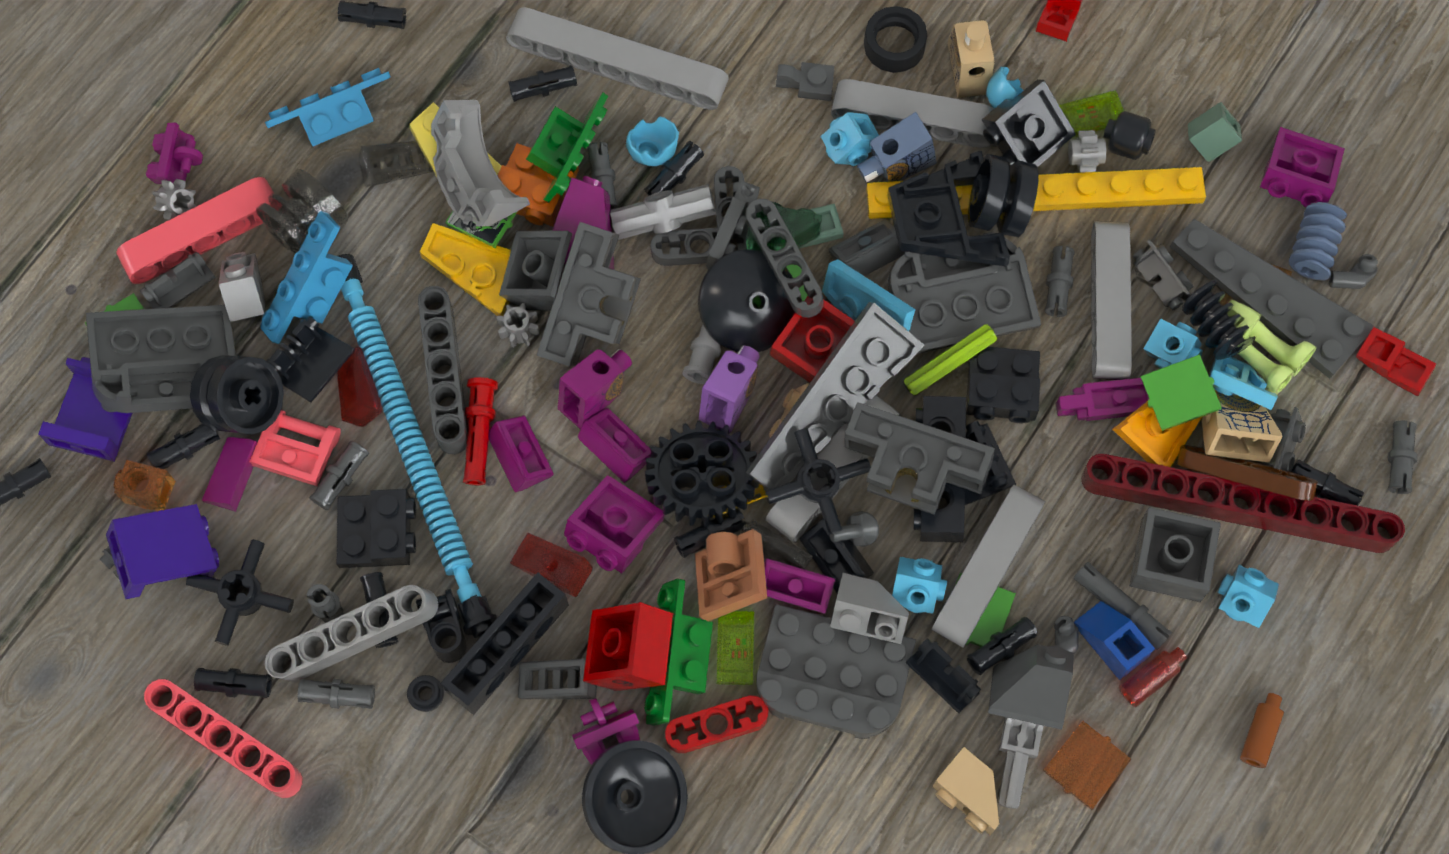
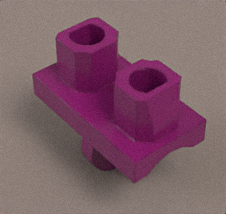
(176, 155)
(591, 738)

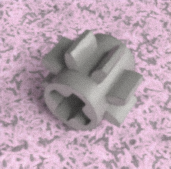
(1087, 151)
(176, 195)
(510, 330)

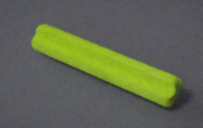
(950, 359)

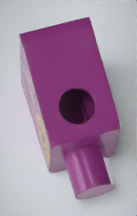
(592, 385)

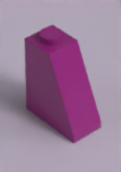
(587, 204)

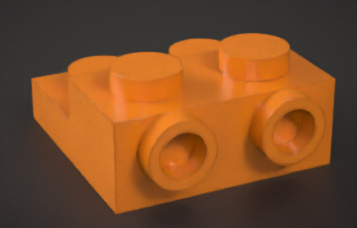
(532, 182)

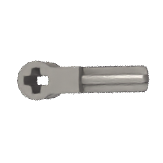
(1021, 742)

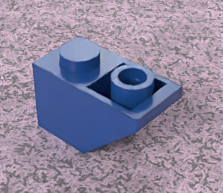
(1114, 638)

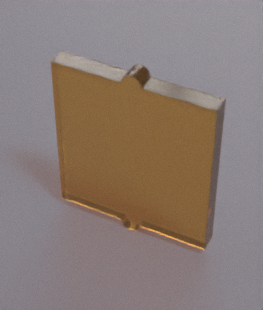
(1087, 765)

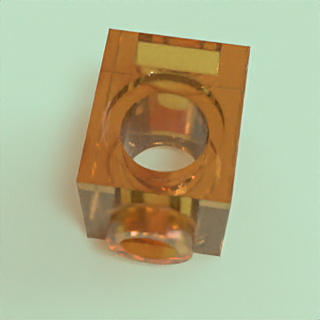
(156, 493)

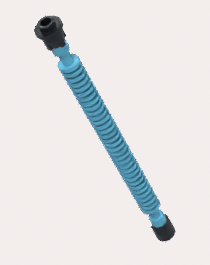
(416, 455)

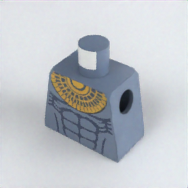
(900, 151)

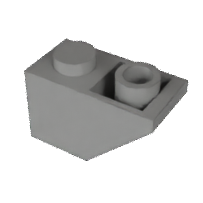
(241, 286)
(868, 610)

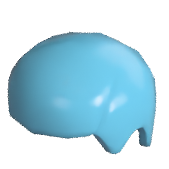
(1000, 88)
(653, 142)

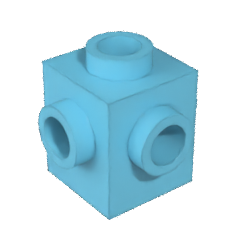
(849, 138)
(1168, 336)
(918, 585)
(1247, 595)

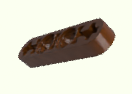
(1248, 473)

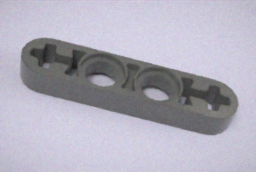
(780, 259)

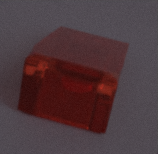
(357, 391)
(559, 566)

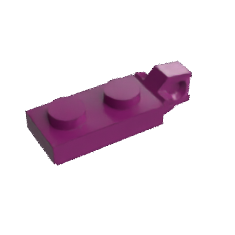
(1103, 400)

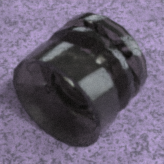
(291, 218)

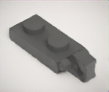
(733, 222)

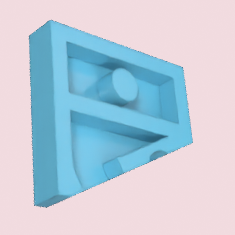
(1241, 379)

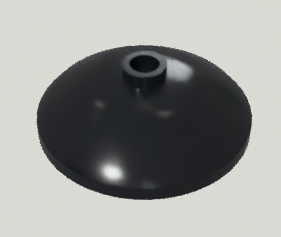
(728, 296)
(654, 799)

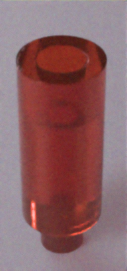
(1152, 676)

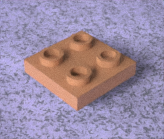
(730, 573)

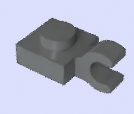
(813, 80)

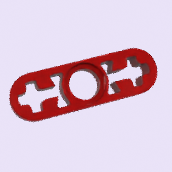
(688, 724)

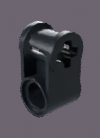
(445, 624)

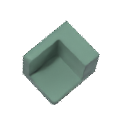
(1214, 132)

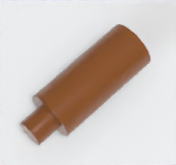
(1263, 732)

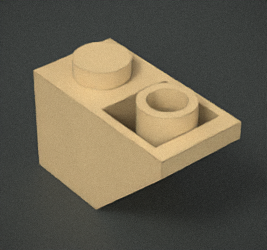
(971, 789)

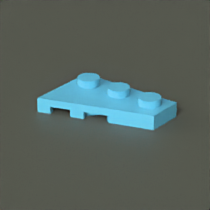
(852, 291)

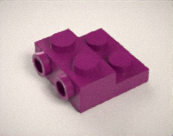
(1302, 168)
(612, 524)

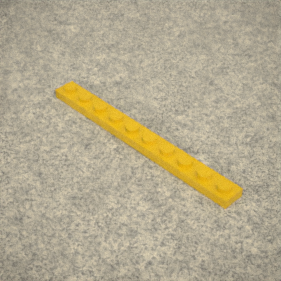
(1085, 190)

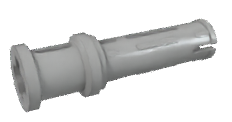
(703, 355)

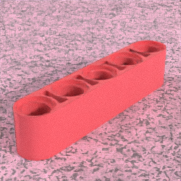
(194, 231)
(209, 728)

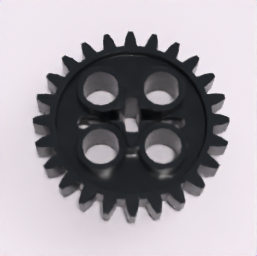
(701, 473)

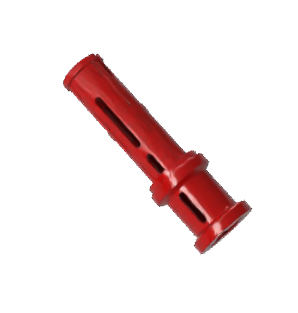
(480, 414)

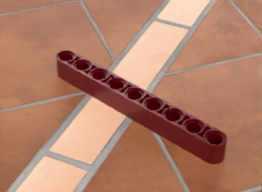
(1258, 500)

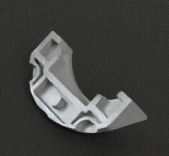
(465, 167)

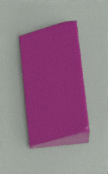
(614, 444)
(519, 453)
(230, 474)
(798, 585)

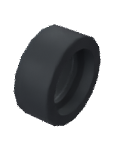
(902, 18)

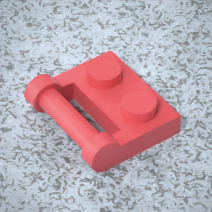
(294, 457)

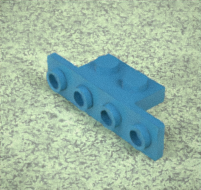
(335, 113)
(310, 282)

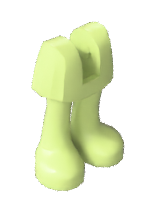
(1291, 357)

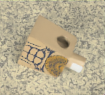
(971, 48)
(1240, 430)

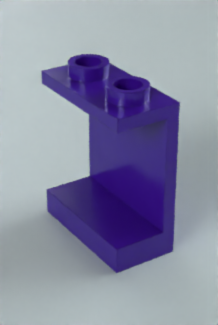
(82, 421)
(160, 547)

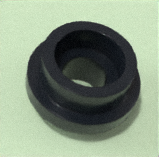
(421, 683)

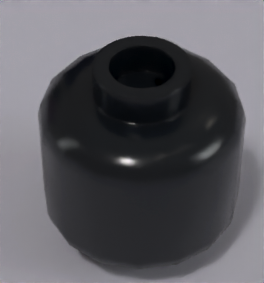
(1129, 135)

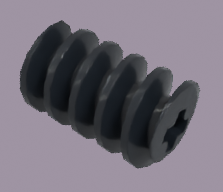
(1215, 322)

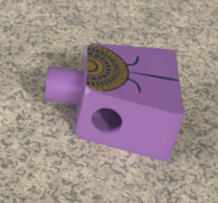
(729, 388)

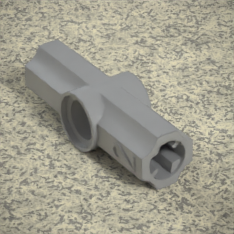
(663, 211)

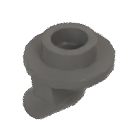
(860, 529)

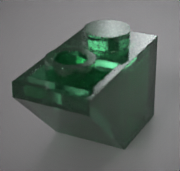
(802, 224)

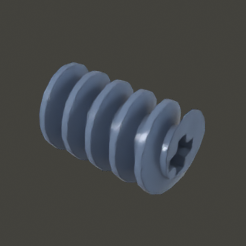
(1318, 240)

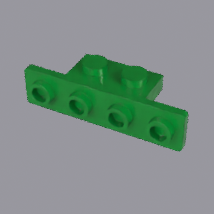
(560, 144)
(686, 657)

